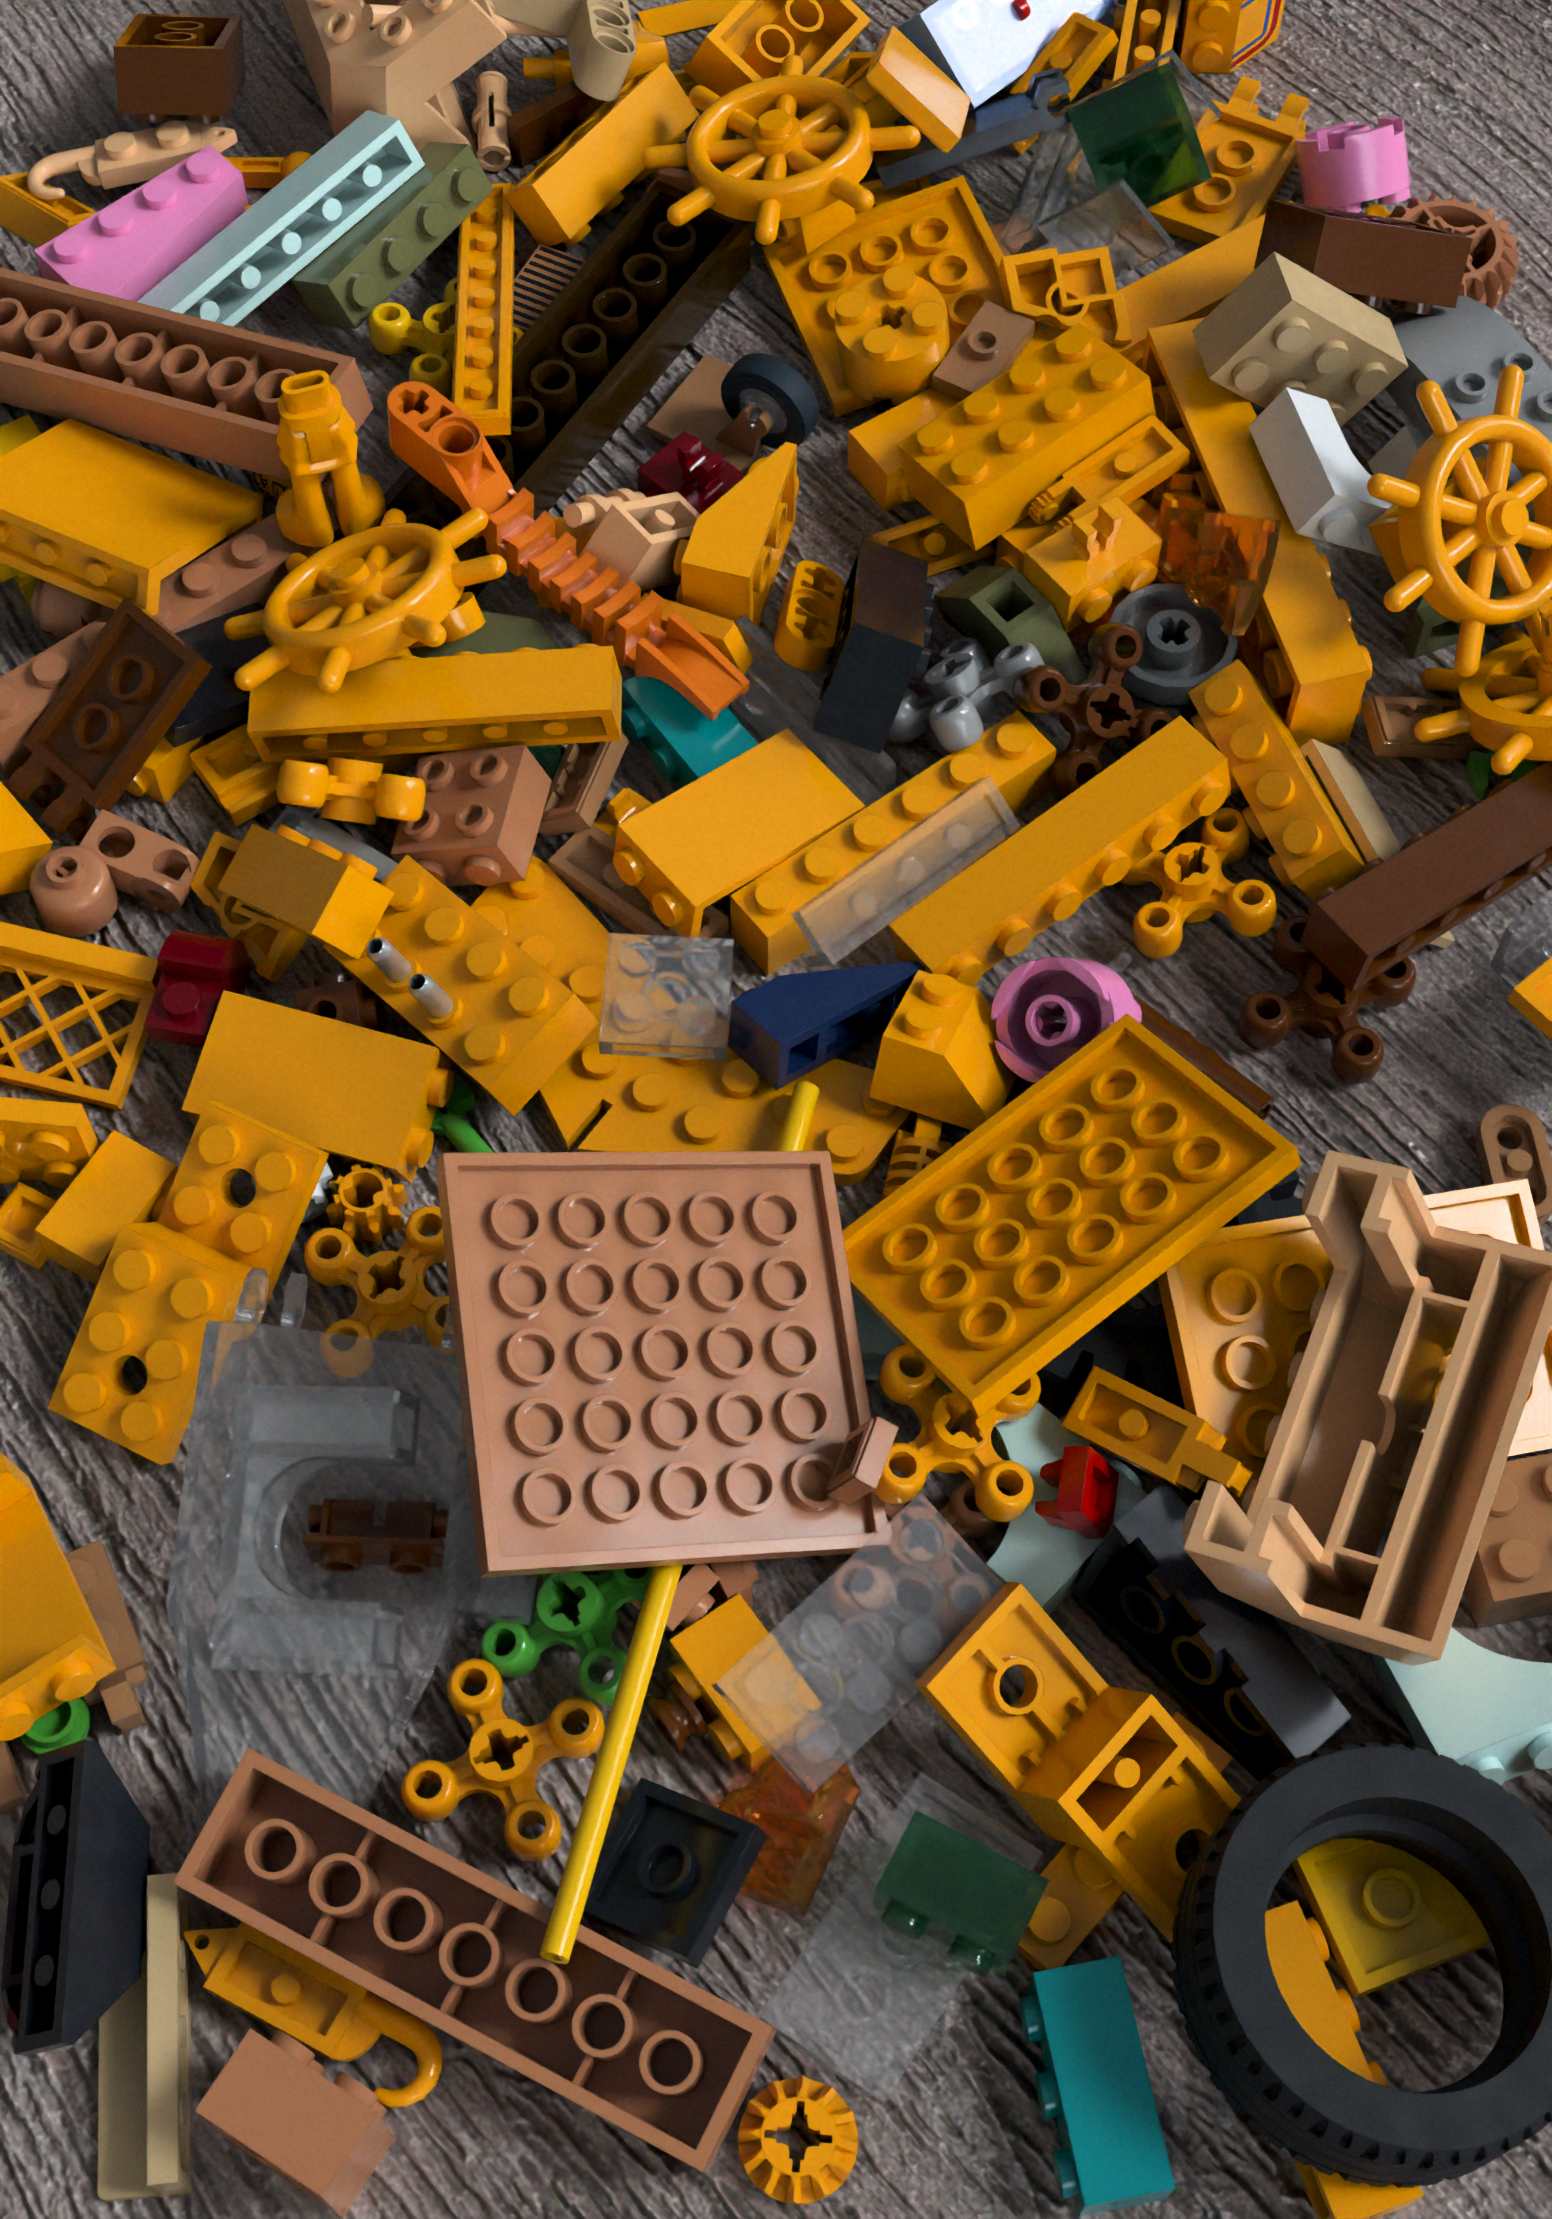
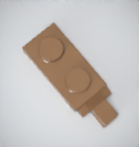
(107, 1604)

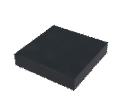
(671, 1871)

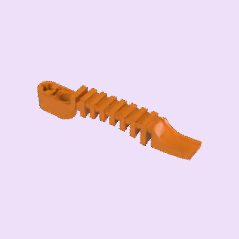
(458, 461)

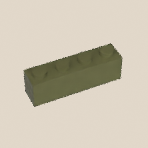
(393, 237)

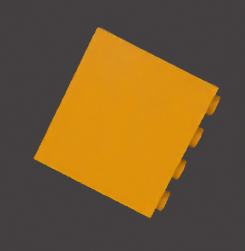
(111, 514)

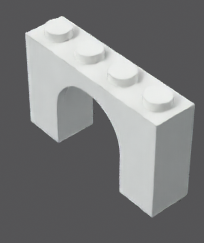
(1319, 474)

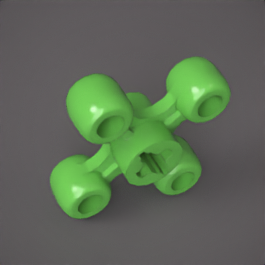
(554, 1625)

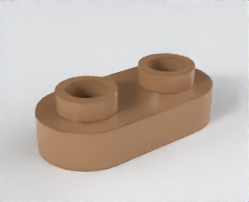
(1528, 1161)

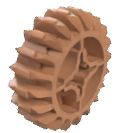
(1490, 249)

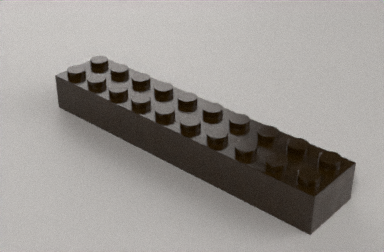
(599, 352)

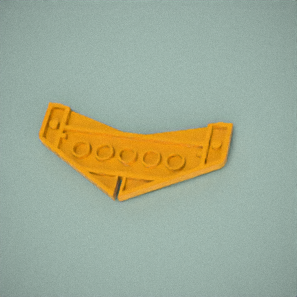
(668, 1100)

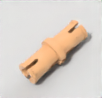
(491, 100)

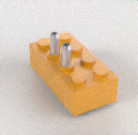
(468, 988)

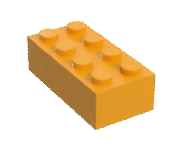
(1021, 432)

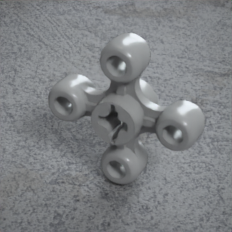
(961, 693)

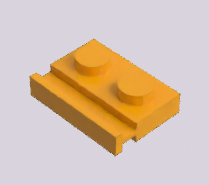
(238, 776)

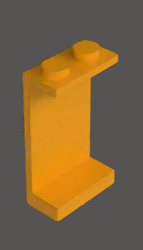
(729, 828)
(324, 1082)
(46, 1629)

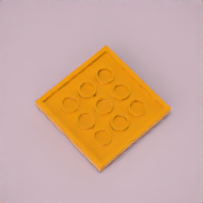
(930, 230)

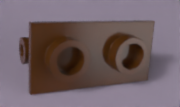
(351, 1539)

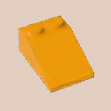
(741, 542)

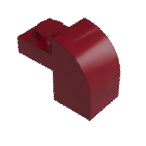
(191, 985)

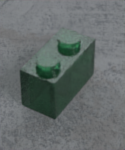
(958, 1895)

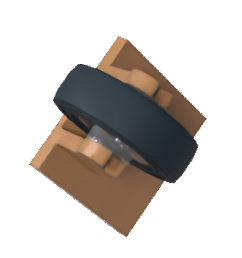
(740, 408)

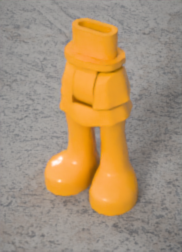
(318, 438)

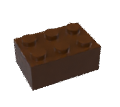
(179, 67)
(1369, 254)

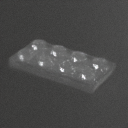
(858, 1644)
(860, 1990)

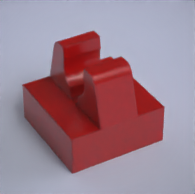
(1085, 1492)

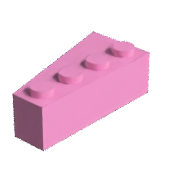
(149, 230)

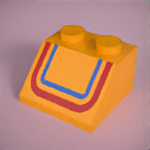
(1225, 33)

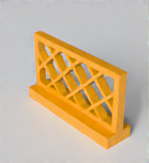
(89, 968)

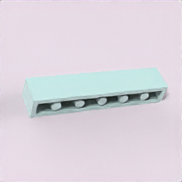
(291, 223)

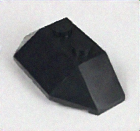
(73, 1900)

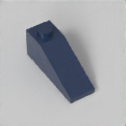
(814, 1017)

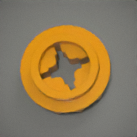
(823, 2166)

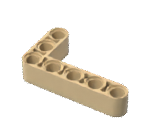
(596, 33)

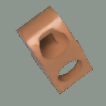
(143, 861)

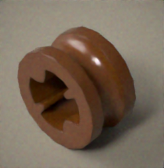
(676, 1716)

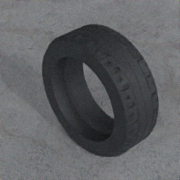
(1255, 2044)

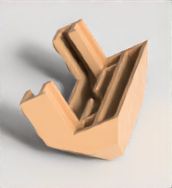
(399, 66)
(1358, 1430)

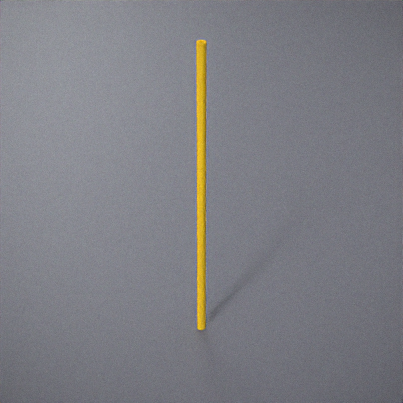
(634, 1681)

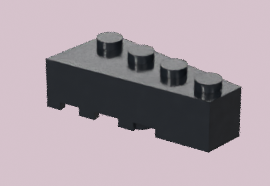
(876, 646)
(1204, 1647)

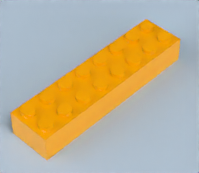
(1301, 631)

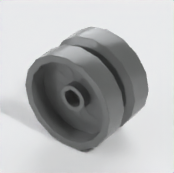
(1179, 647)

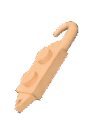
(129, 156)

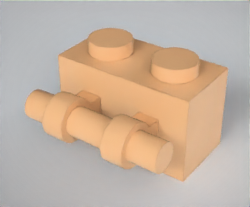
(634, 533)

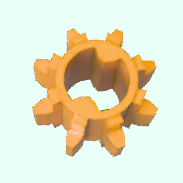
(365, 1186)

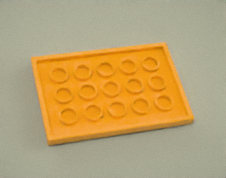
(1059, 1211)
(1245, 1305)

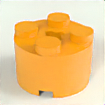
(891, 335)

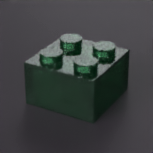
(1142, 136)

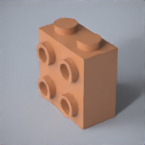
(476, 815)

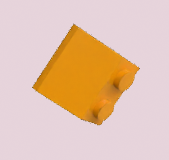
(943, 1054)

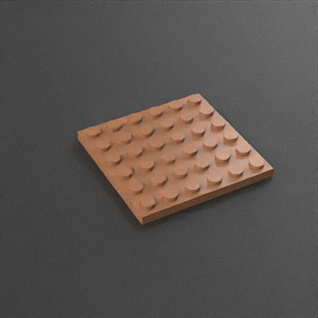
(652, 1357)

